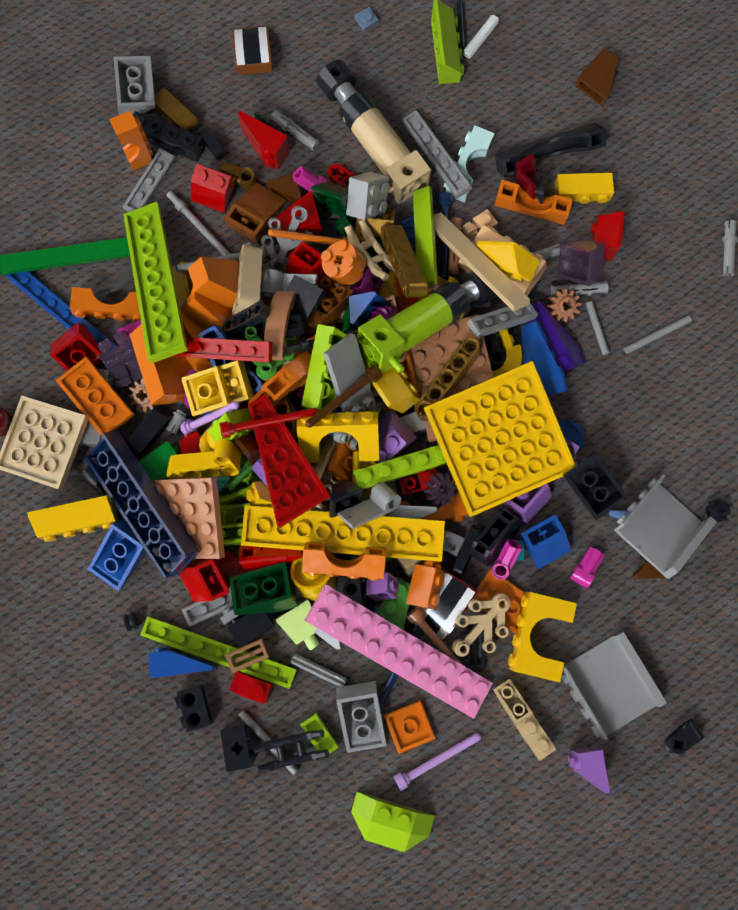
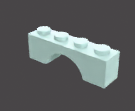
(477, 146)

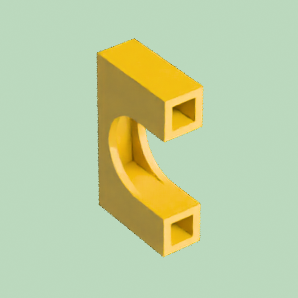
(360, 425)
(524, 658)

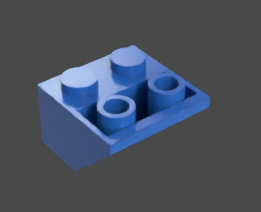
(545, 542)

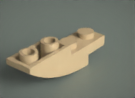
(524, 720)

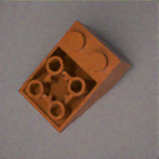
(252, 212)
(330, 306)

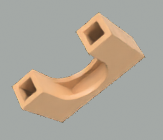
(491, 234)

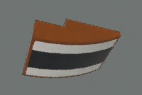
(252, 50)

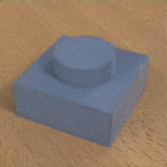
(366, 19)

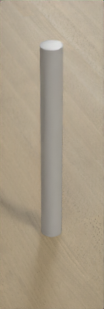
(656, 335)
(263, 736)

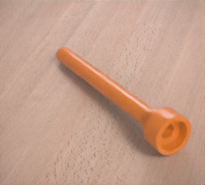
(304, 237)

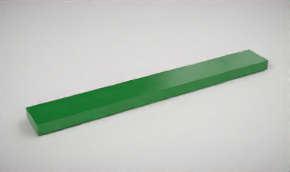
(64, 256)

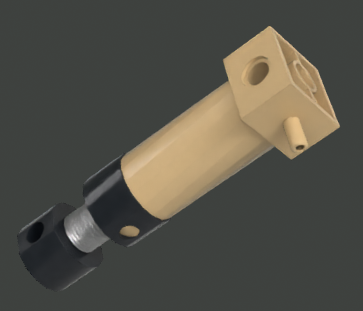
(364, 119)

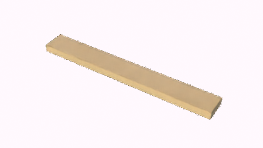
(479, 263)

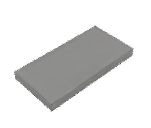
(346, 369)

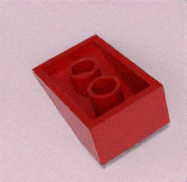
(267, 142)

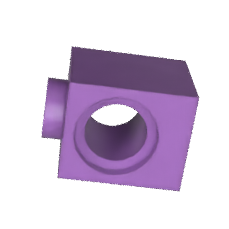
(383, 588)

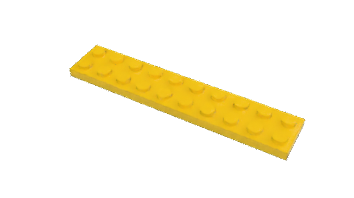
(399, 536)

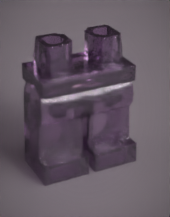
(120, 360)

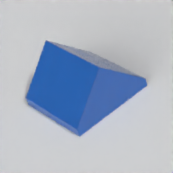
(361, 306)

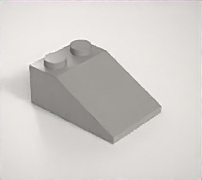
(359, 720)

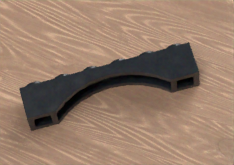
(575, 140)

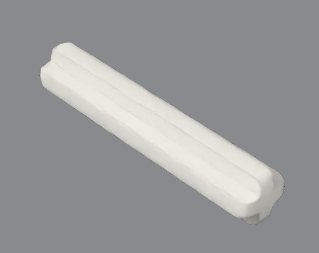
(479, 38)

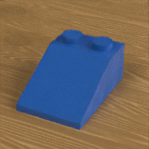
(118, 555)
(168, 663)

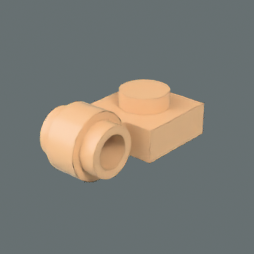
(485, 218)

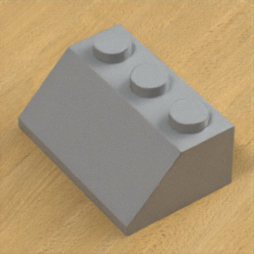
(134, 84)

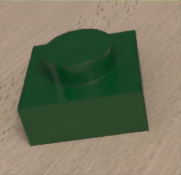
(341, 224)

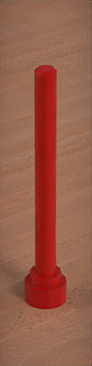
(228, 429)

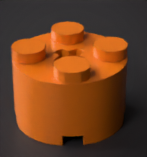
(343, 262)

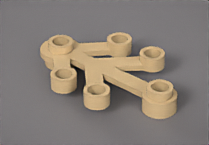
(484, 623)

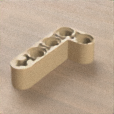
(248, 278)

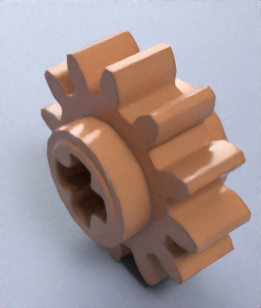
(557, 302)
(138, 397)

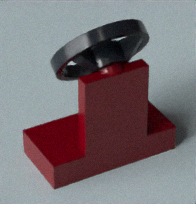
(526, 178)

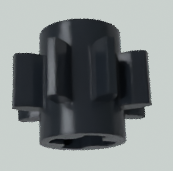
(718, 510)

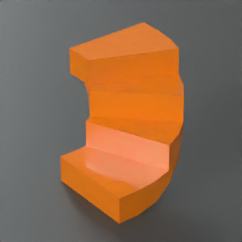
(207, 305)

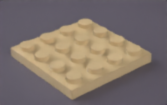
(42, 442)

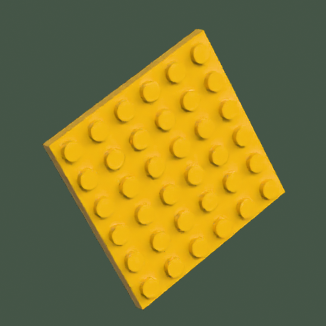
(500, 438)

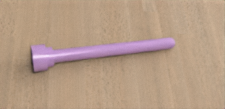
(192, 425)
(404, 779)

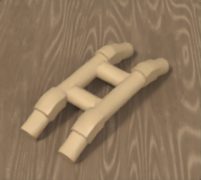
(370, 242)

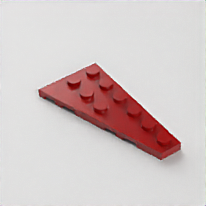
(288, 474)

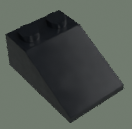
(595, 486)

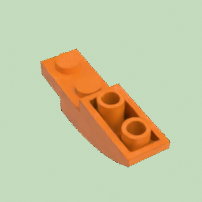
(285, 379)

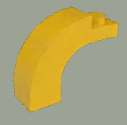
(513, 353)

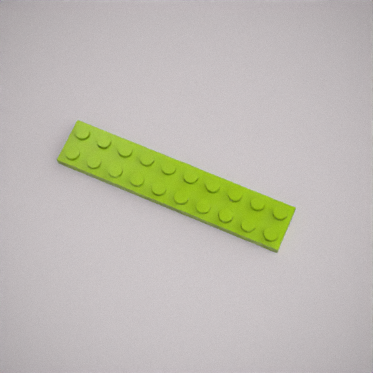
(154, 283)

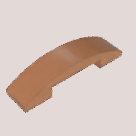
(278, 321)

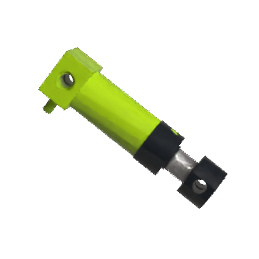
(386, 340)

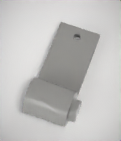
(277, 281)
(381, 502)

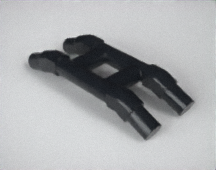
(279, 744)

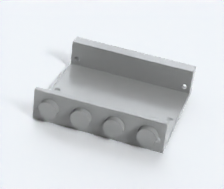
(662, 529)
(611, 685)

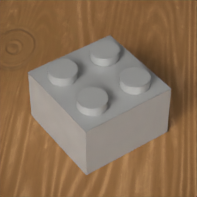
(367, 195)

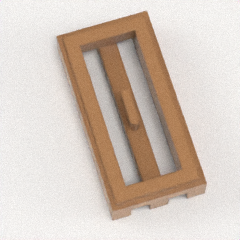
(263, 649)

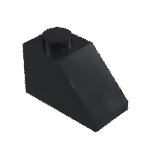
(343, 496)

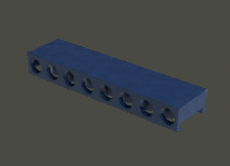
(143, 503)

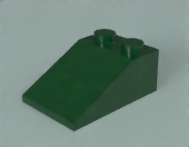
(263, 590)

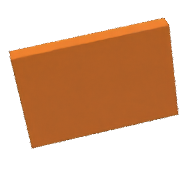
(490, 587)

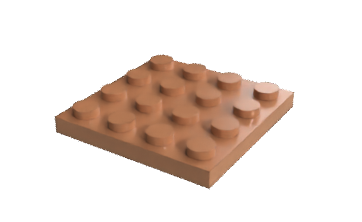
(198, 510)

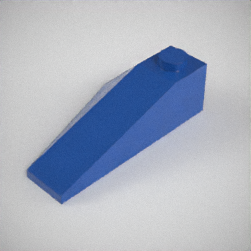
(535, 349)

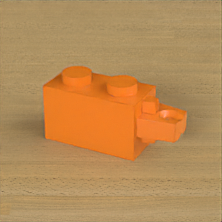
(426, 585)

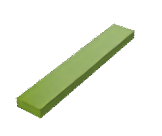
(425, 233)

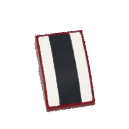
(453, 601)

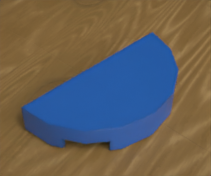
(572, 432)

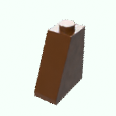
(598, 77)

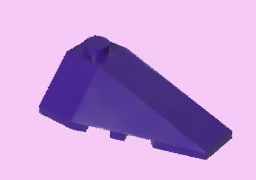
(558, 340)

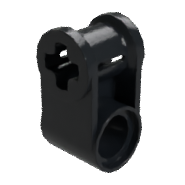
(686, 735)

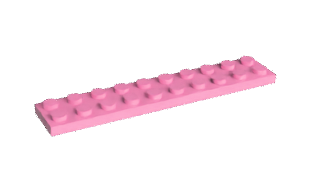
(398, 651)

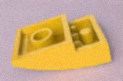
(217, 387)

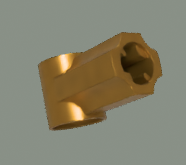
(240, 174)

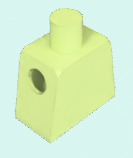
(297, 628)

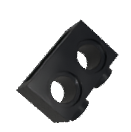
(200, 707)

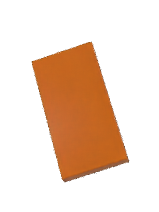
(95, 397)

